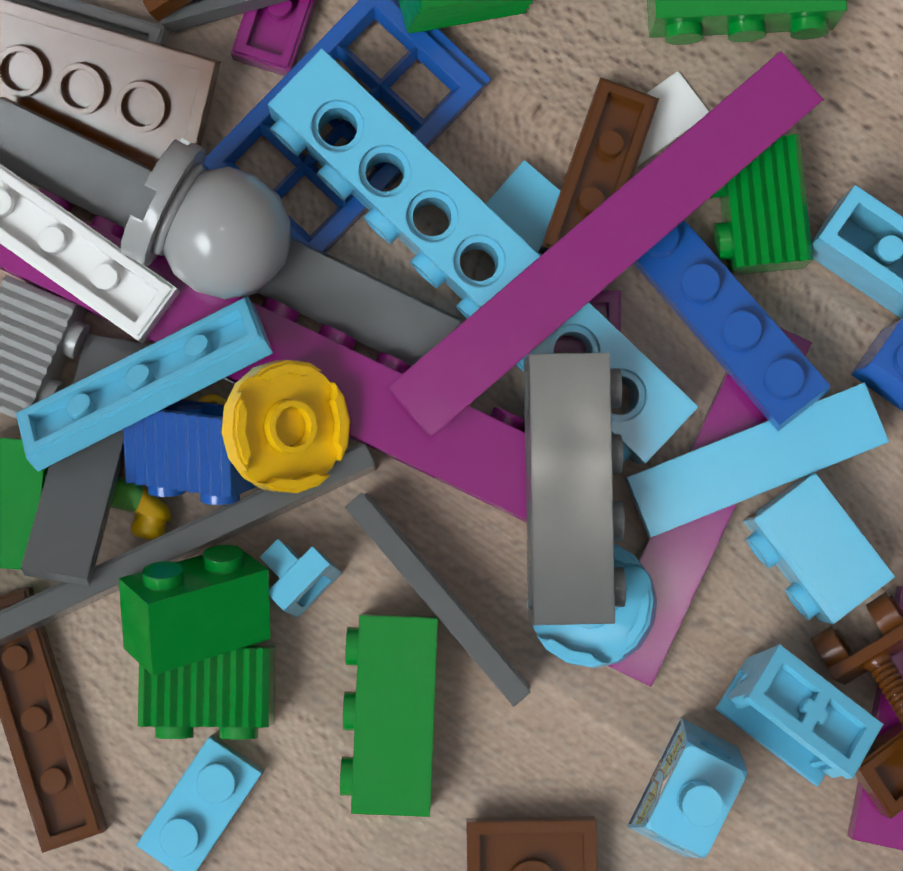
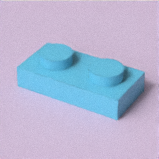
(200, 806)

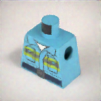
(690, 791)

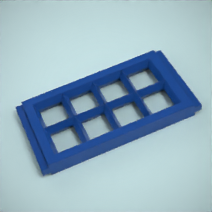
(429, 47)

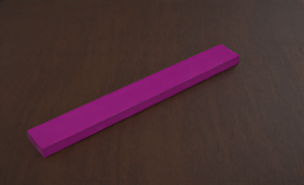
(604, 244)

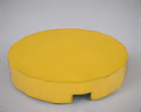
(285, 426)

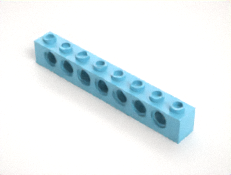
(327, 93)

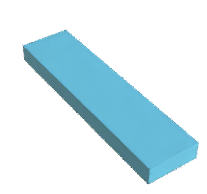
(143, 383)
(756, 461)

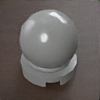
(214, 226)

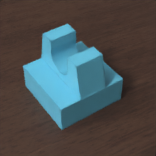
(301, 578)

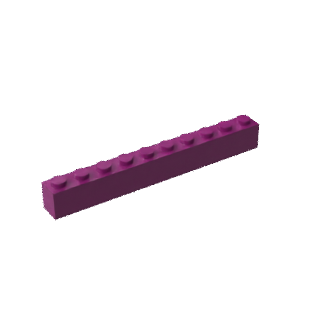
(469, 453)

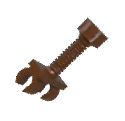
(875, 658)

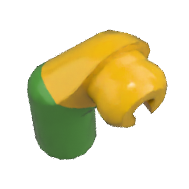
(150, 510)

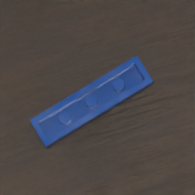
(732, 326)

